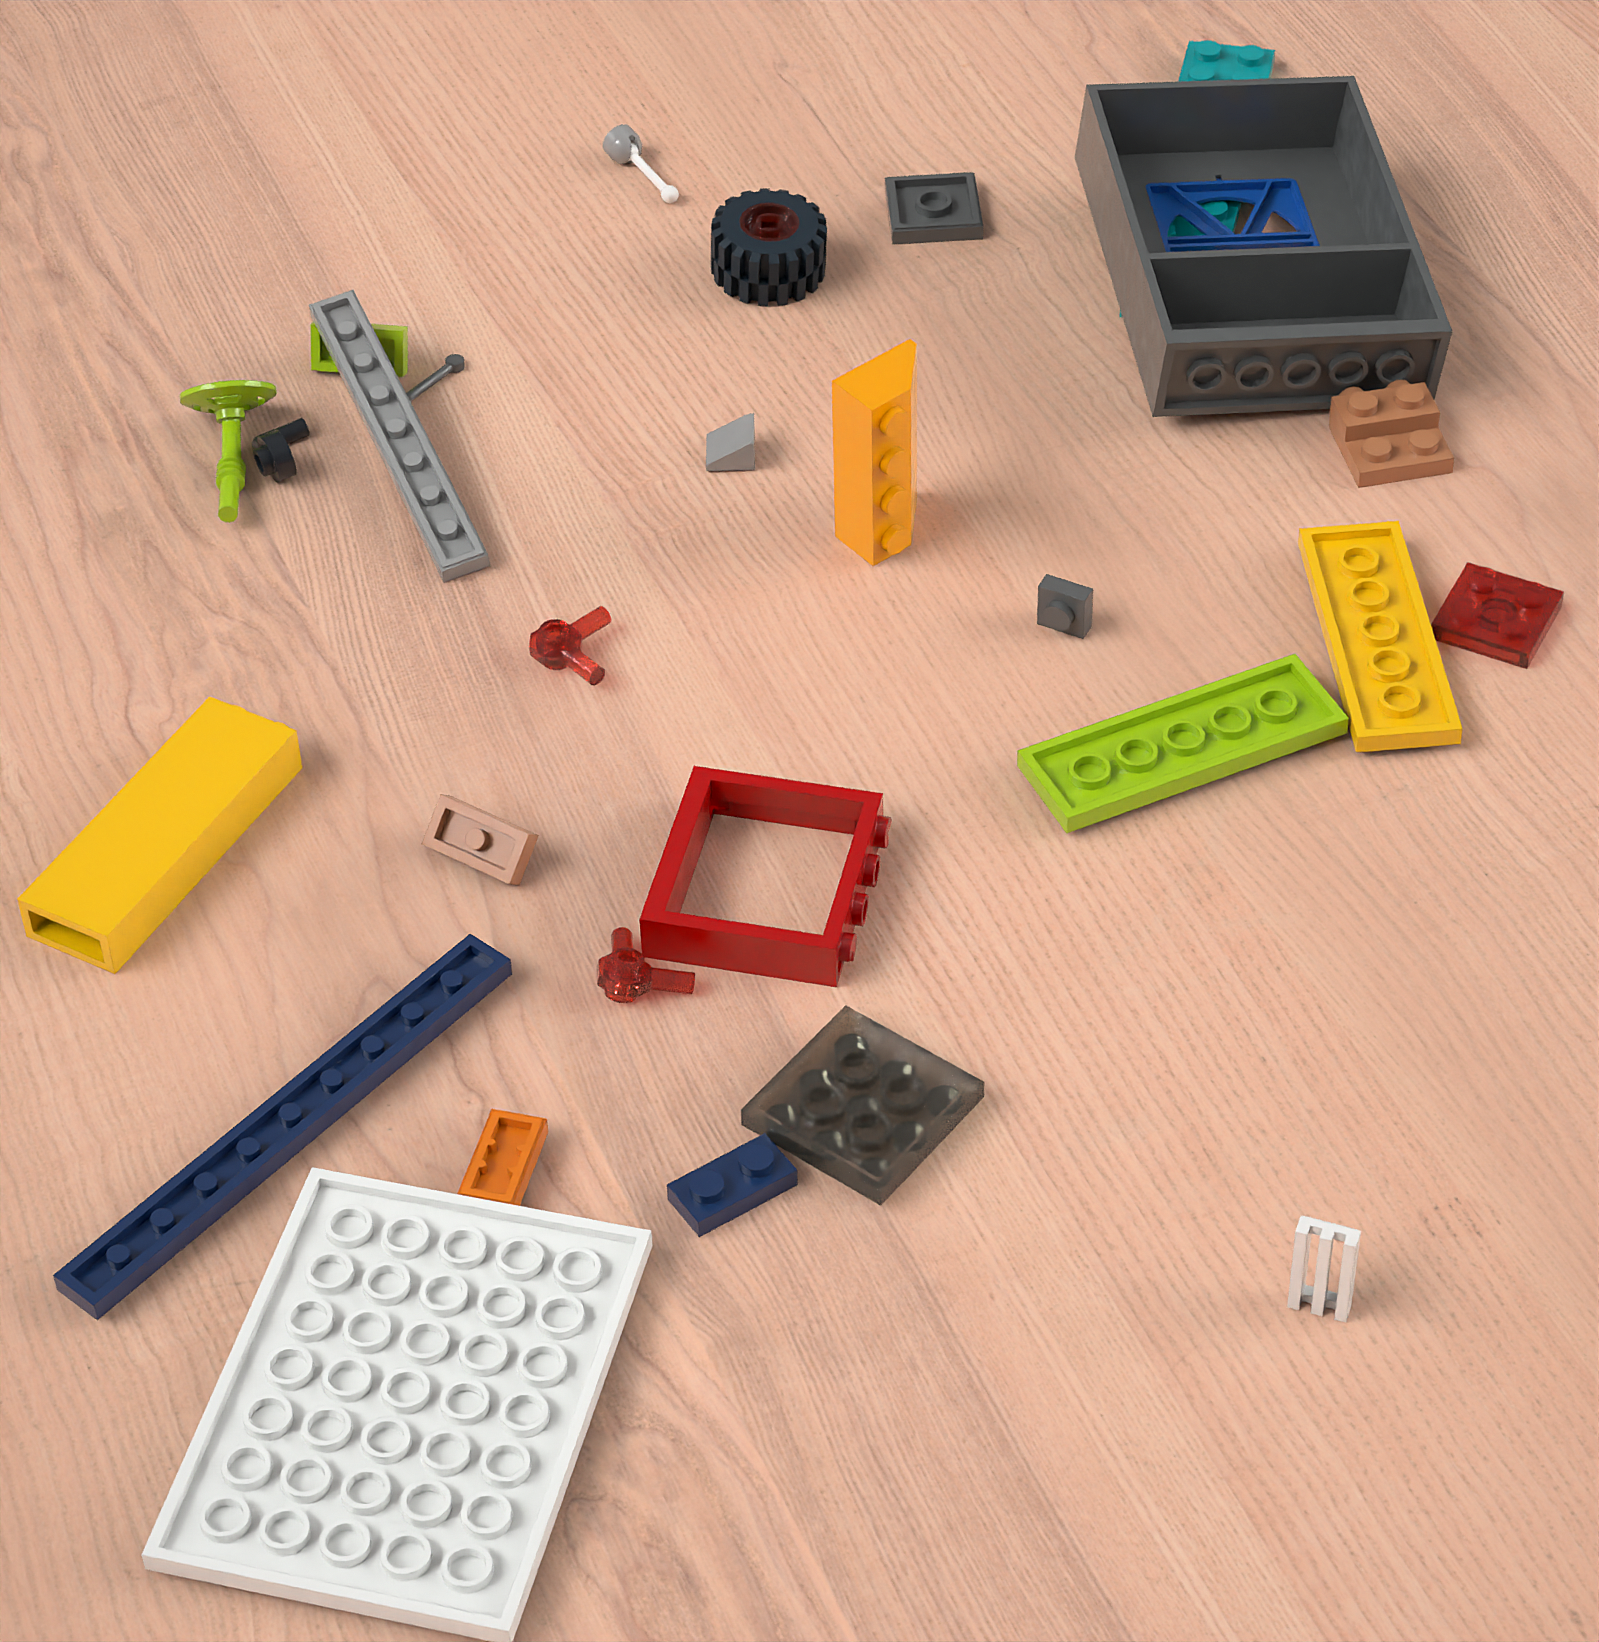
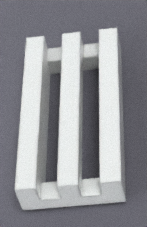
(1319, 1294)

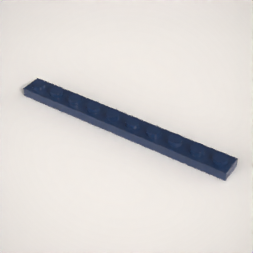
(280, 1127)

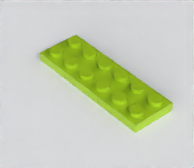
(1181, 742)

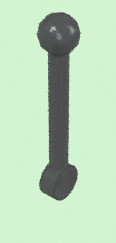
(454, 364)

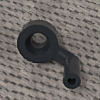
(272, 449)

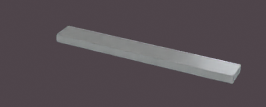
(399, 437)

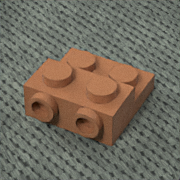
(1389, 433)

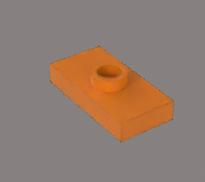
(504, 1157)

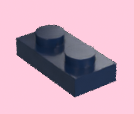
(732, 1184)

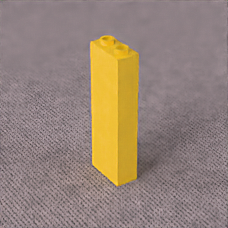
(160, 834)

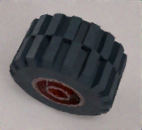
(768, 246)

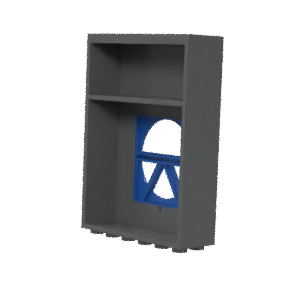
(1254, 313)

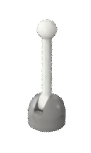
(624, 146)

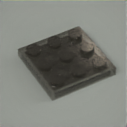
(863, 1104)

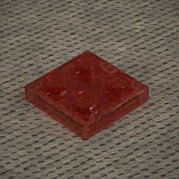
(1497, 615)

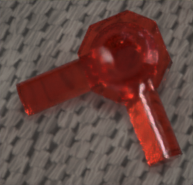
(560, 644)
(627, 975)

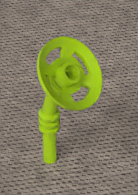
(229, 405)

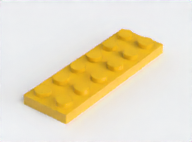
(1379, 637)

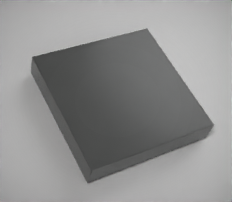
(933, 208)

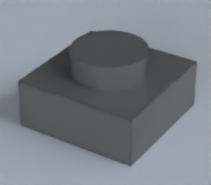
(1065, 606)

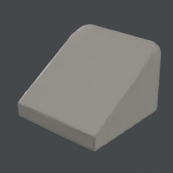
(732, 446)

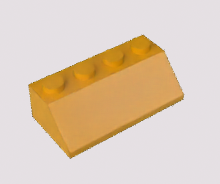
(876, 453)

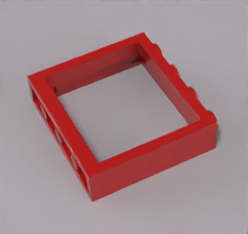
(753, 947)

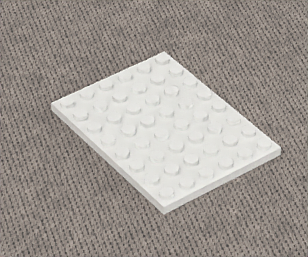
(403, 1406)

